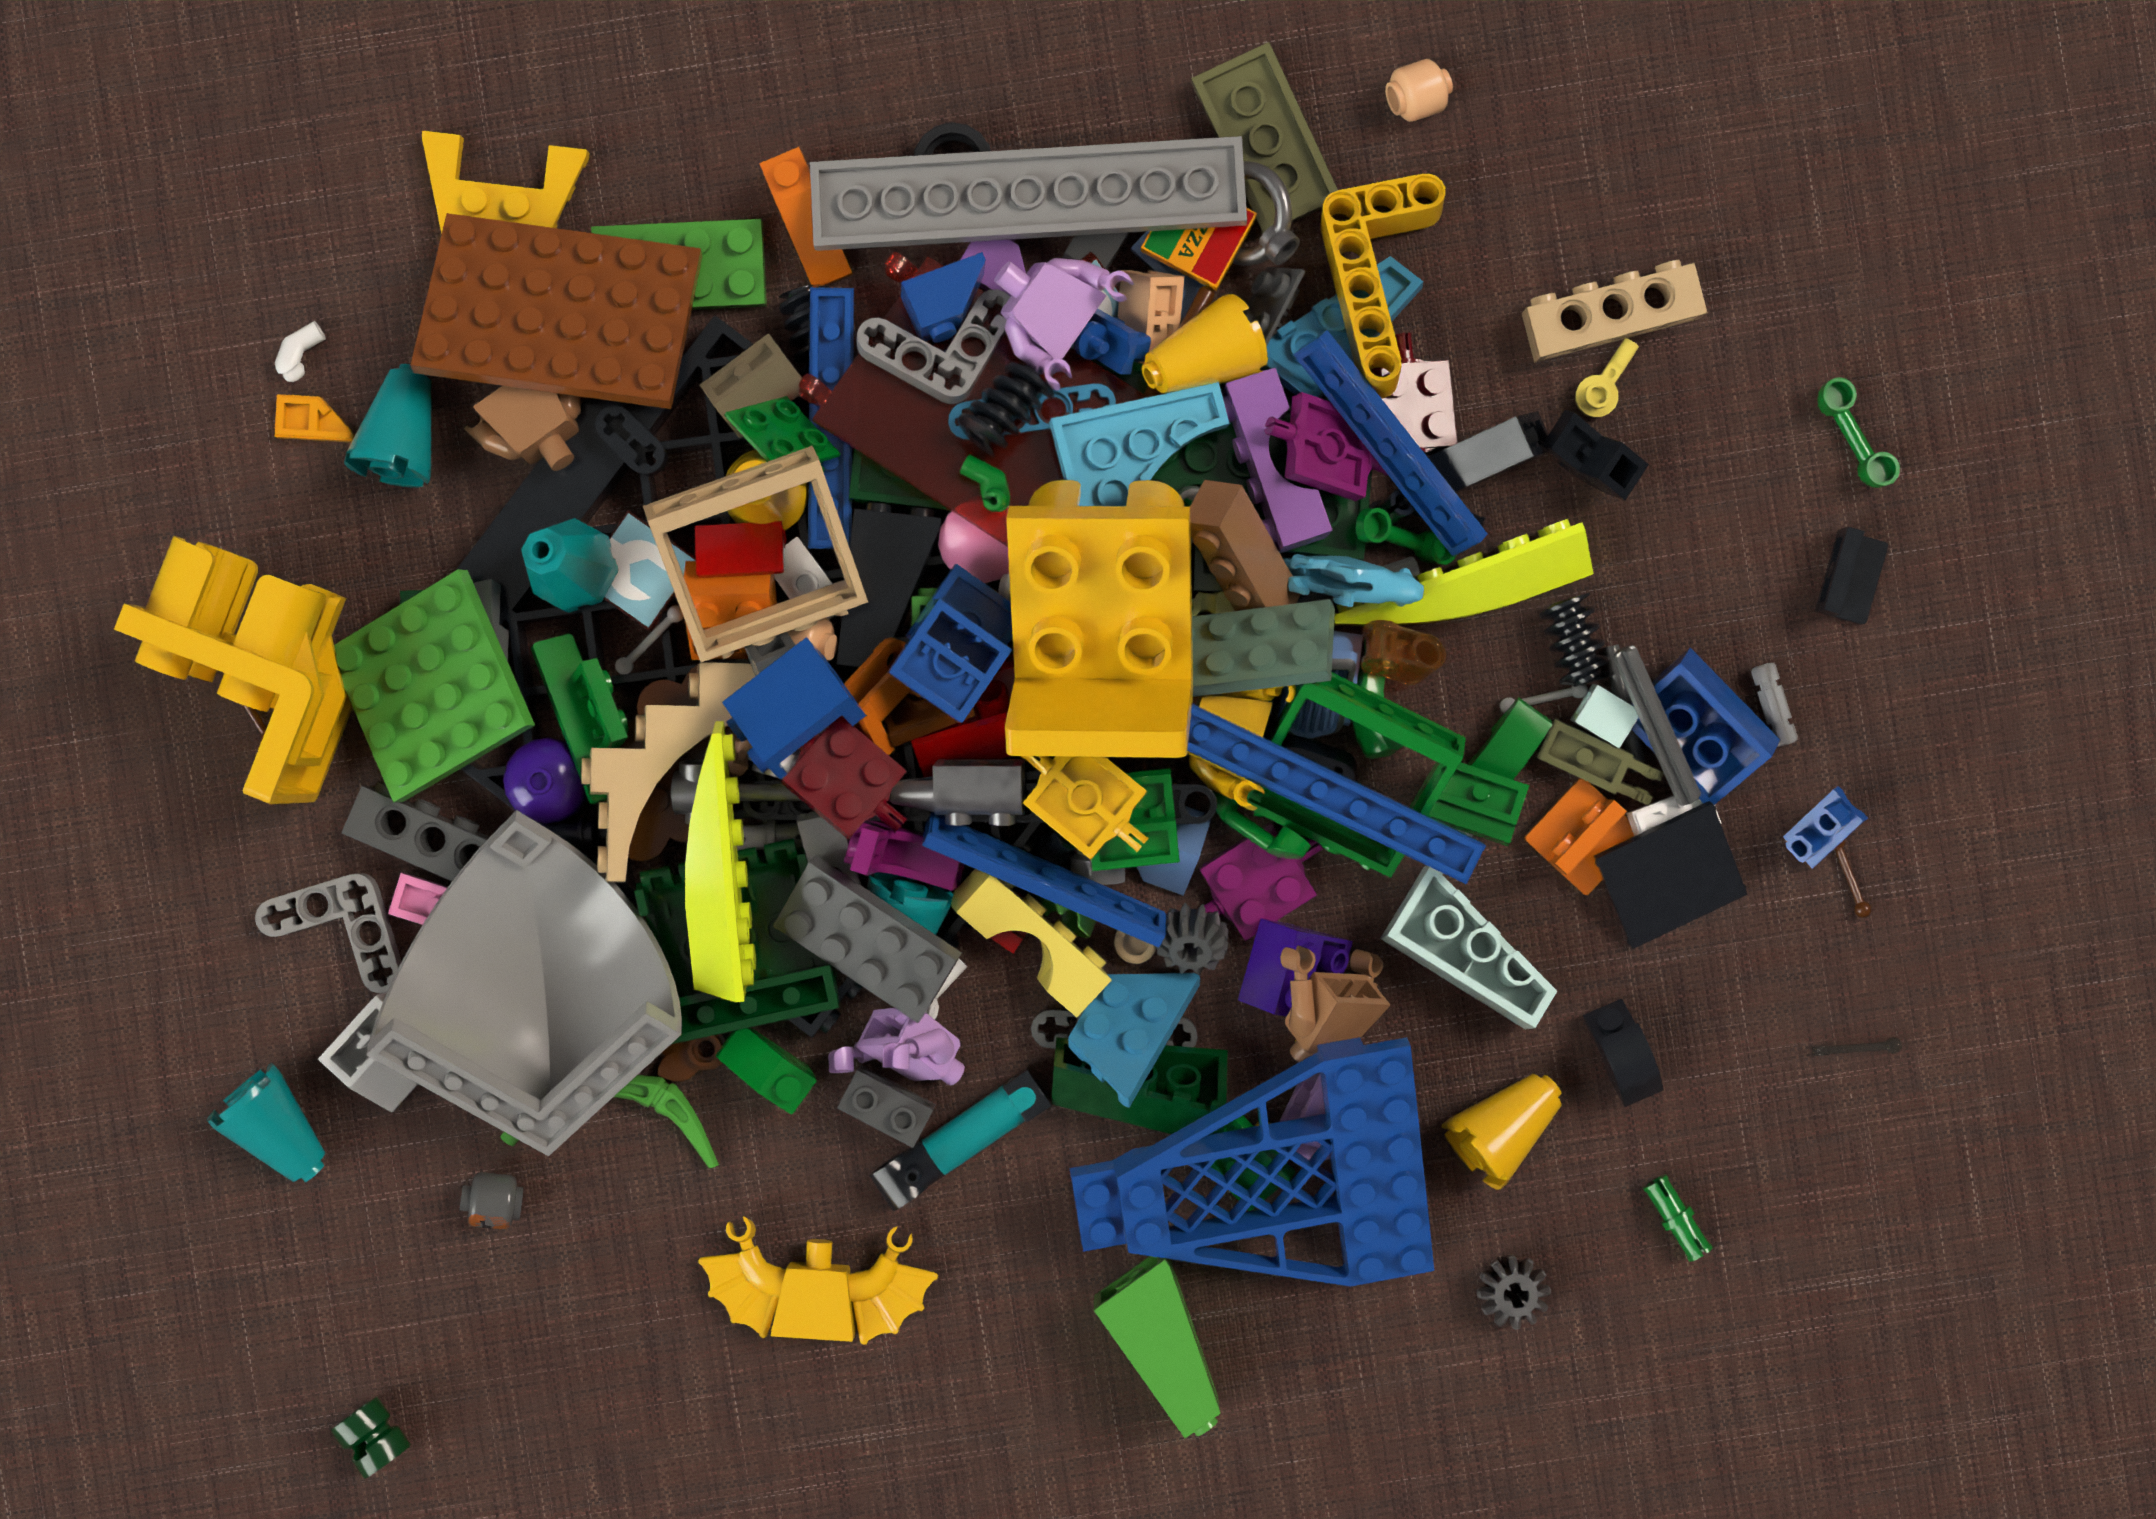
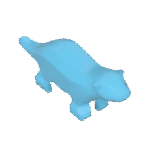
(1352, 580)

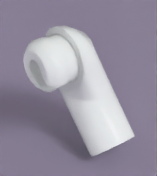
(292, 350)

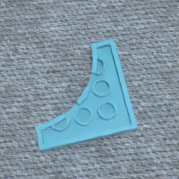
(1132, 439)

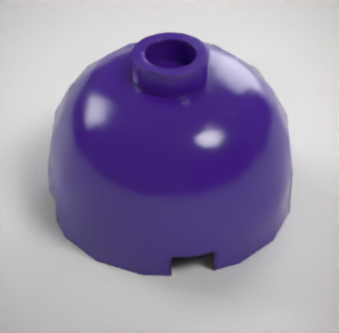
(544, 781)

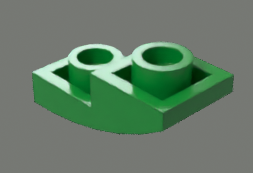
(1512, 740)

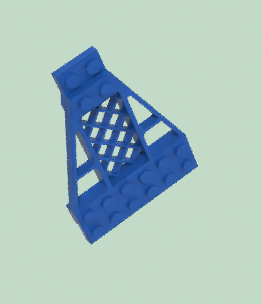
(1375, 1176)

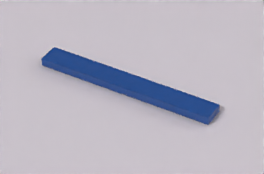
(1333, 795)

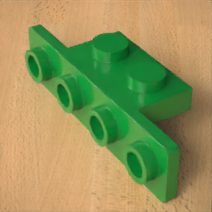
(580, 700)

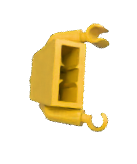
(1249, 710)

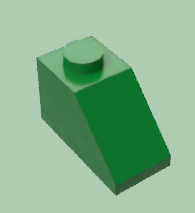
(767, 1068)

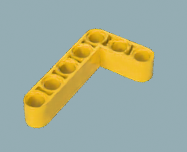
(1363, 273)

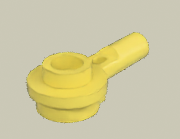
(1598, 393)

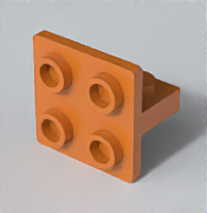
(1578, 829)

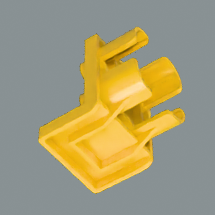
(1100, 624)
(275, 660)

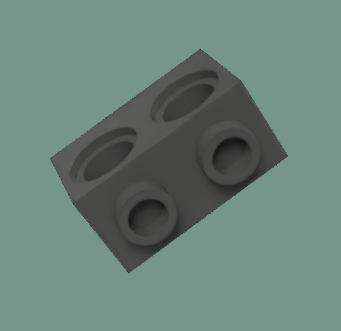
(886, 1106)

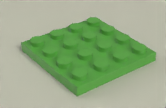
(431, 686)

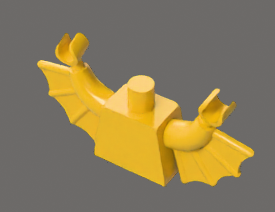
(814, 1295)

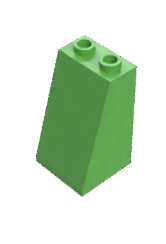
(1156, 1334)

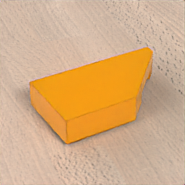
(309, 420)

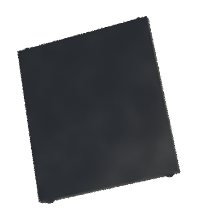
(1670, 874)

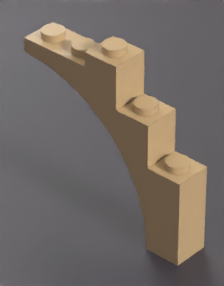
(666, 735)

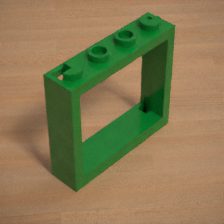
(1386, 719)

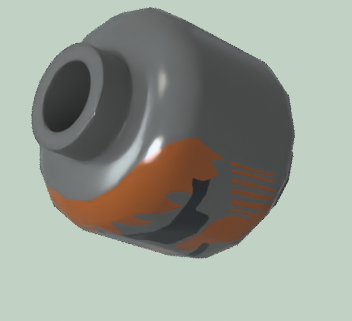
(492, 1201)

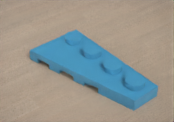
(1399, 289)

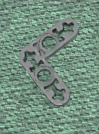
(951, 362)
(340, 906)

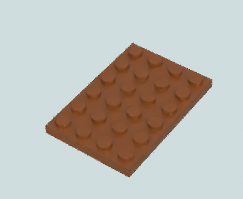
(557, 311)

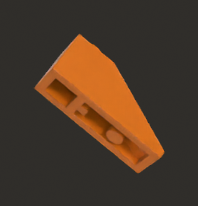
(791, 189)

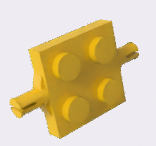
(1086, 801)

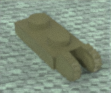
(1595, 760)

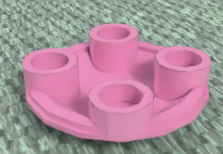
(972, 549)

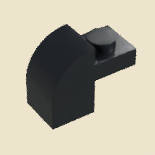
(1593, 457)
(1624, 1052)

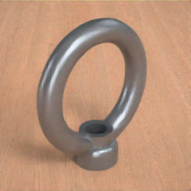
(1277, 241)

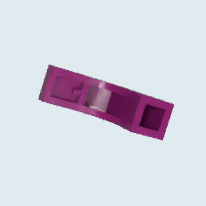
(879, 849)

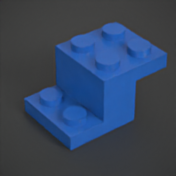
(956, 644)

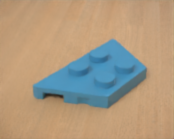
(1130, 1026)

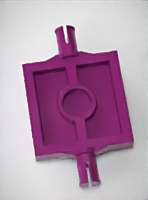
(1323, 448)
(1255, 884)

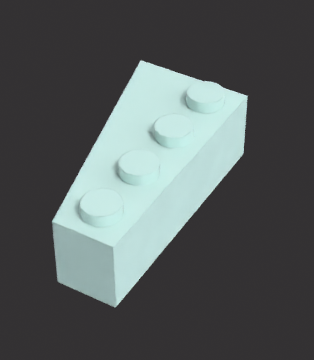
(1461, 946)

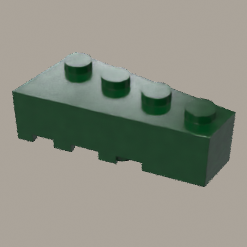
(1176, 1092)

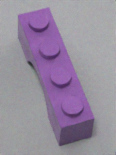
(1291, 513)

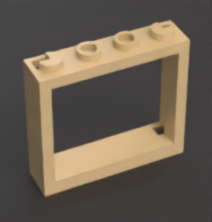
(734, 491)

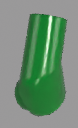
(991, 481)

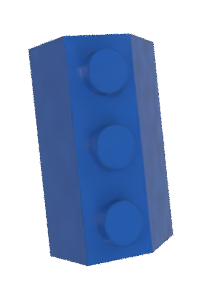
(1712, 725)

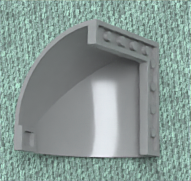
(529, 990)

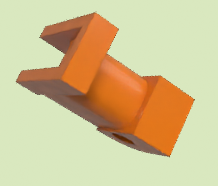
(878, 691)

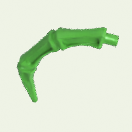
(667, 1101)

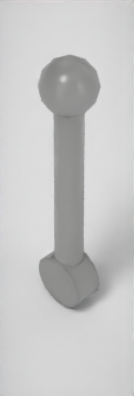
(625, 664)
(1577, 692)

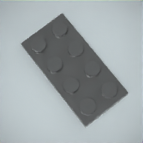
(867, 939)

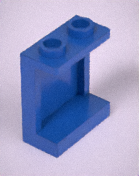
(789, 706)

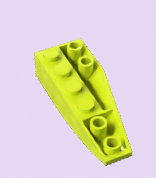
(1489, 583)
(714, 878)

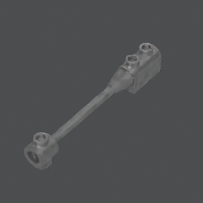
(954, 790)

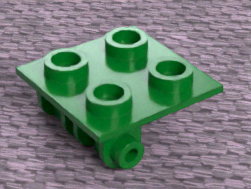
(780, 429)

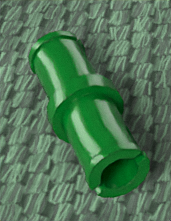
(1677, 1218)

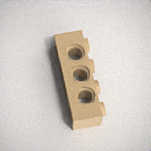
(1681, 305)

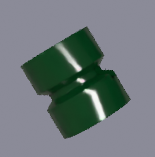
(370, 1437)

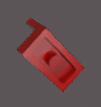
(739, 549)

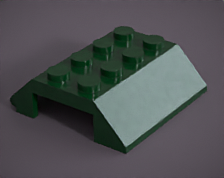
(787, 975)

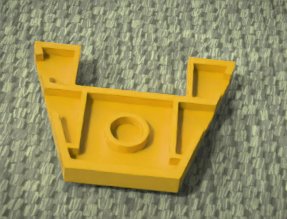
(499, 201)

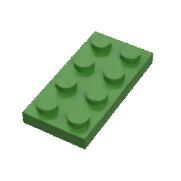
(731, 257)

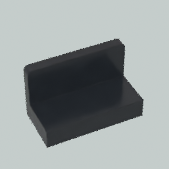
(1851, 576)

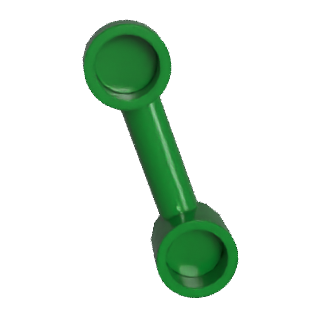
(1874, 468)
(1375, 526)
(1286, 843)

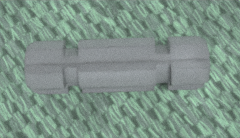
(1774, 703)

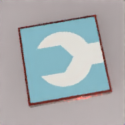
(642, 581)

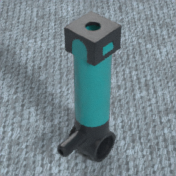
(961, 1139)

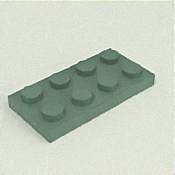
(1263, 647)

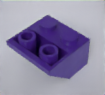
(1268, 982)

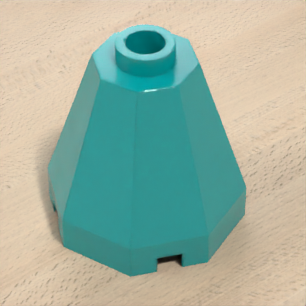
(569, 564)

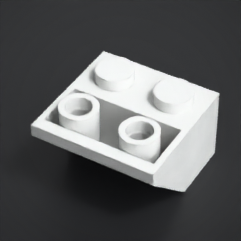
(361, 1073)

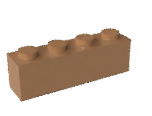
(1239, 548)

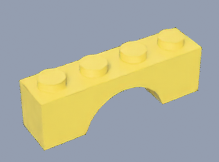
(1066, 971)

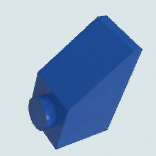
(942, 297)

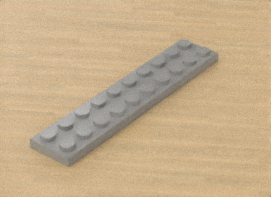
(1028, 193)

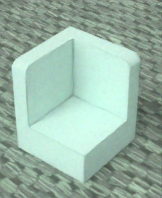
(1605, 715)

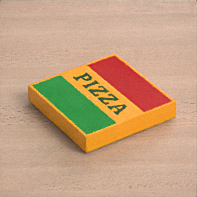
(1199, 252)

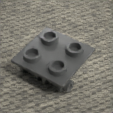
(1272, 295)

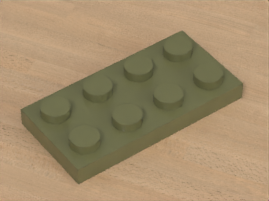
(1256, 102)

